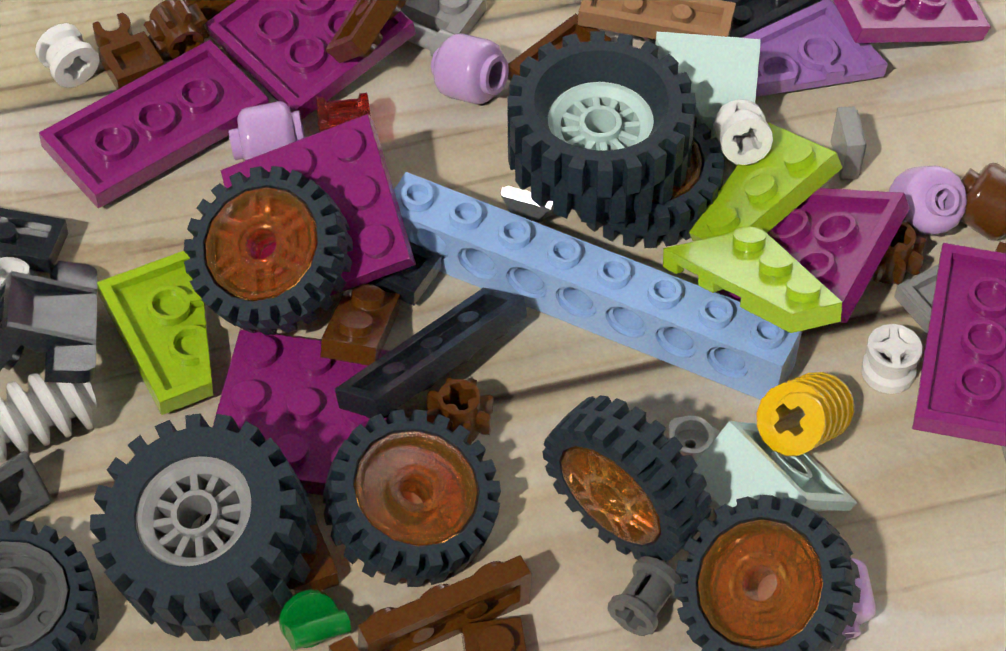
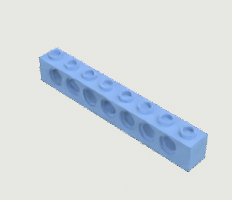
(597, 289)

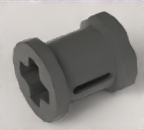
(644, 596)

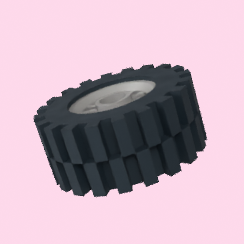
(151, 543)

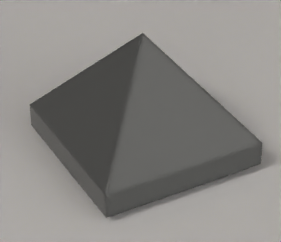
(520, 203)
(21, 489)

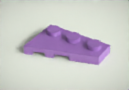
(812, 52)

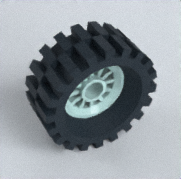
(600, 126)

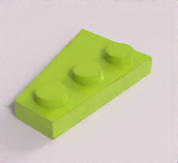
(770, 188)
(761, 274)
(162, 329)

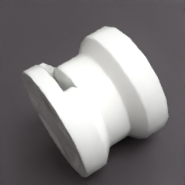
(67, 55)
(740, 118)
(903, 349)

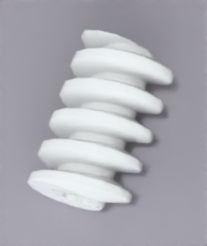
(41, 409)

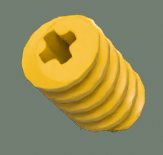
(804, 413)

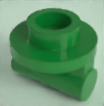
(311, 619)

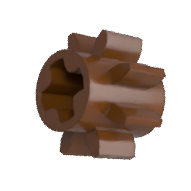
(176, 27)
(901, 256)
(463, 406)

